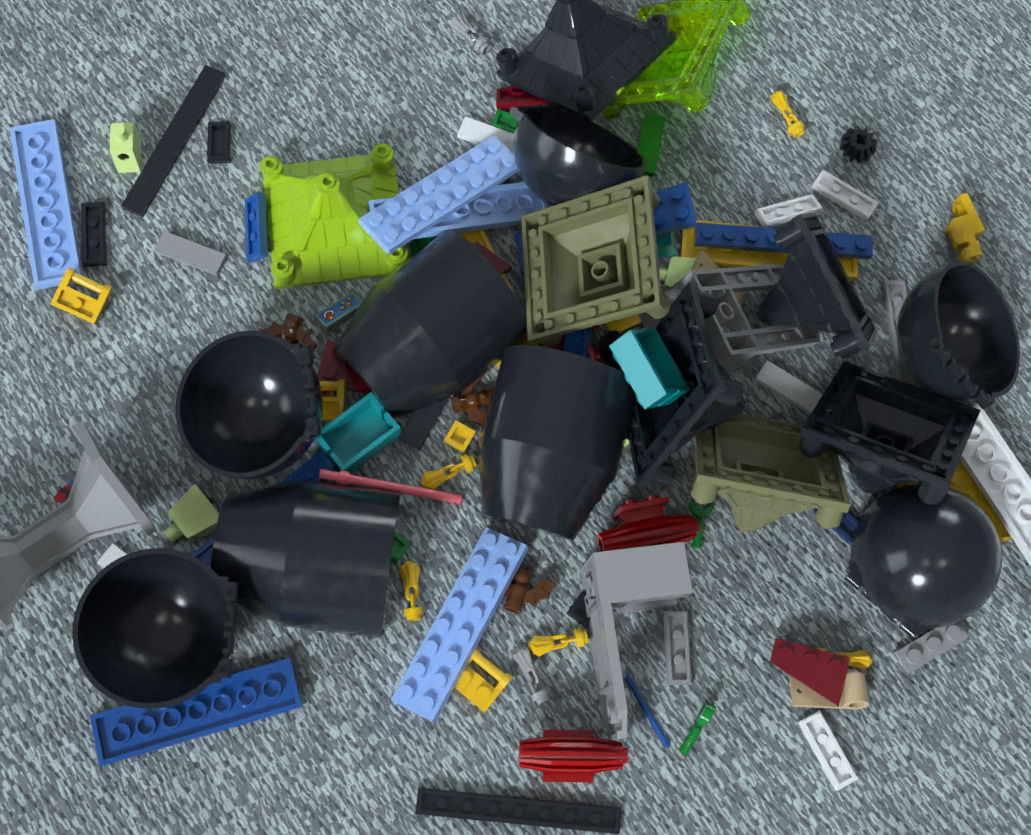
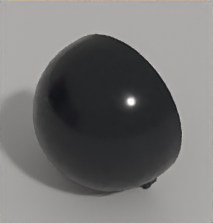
(569, 156)
(959, 335)
(249, 405)
(924, 558)
(155, 628)

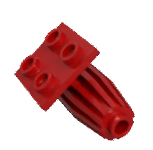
(647, 526)
(571, 755)

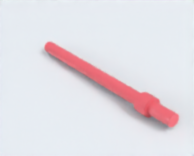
(346, 478)

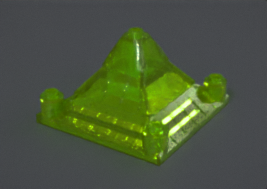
(687, 67)

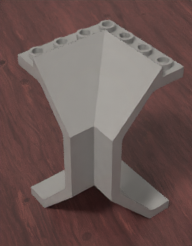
(95, 508)

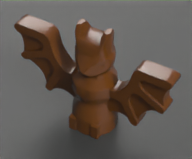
(291, 332)
(470, 401)
(518, 593)

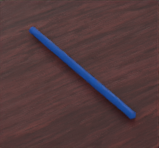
(646, 710)

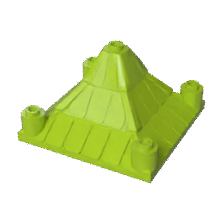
(317, 215)

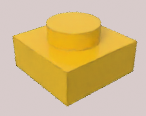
(459, 436)

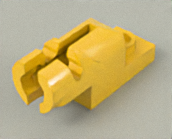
(965, 229)

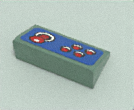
(339, 312)

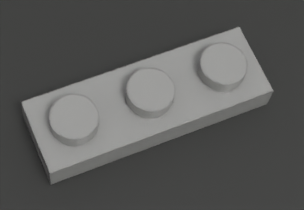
(930, 646)

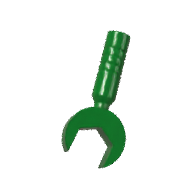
(700, 514)
(702, 720)

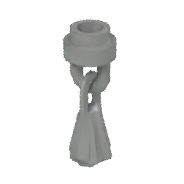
(461, 24)
(524, 659)

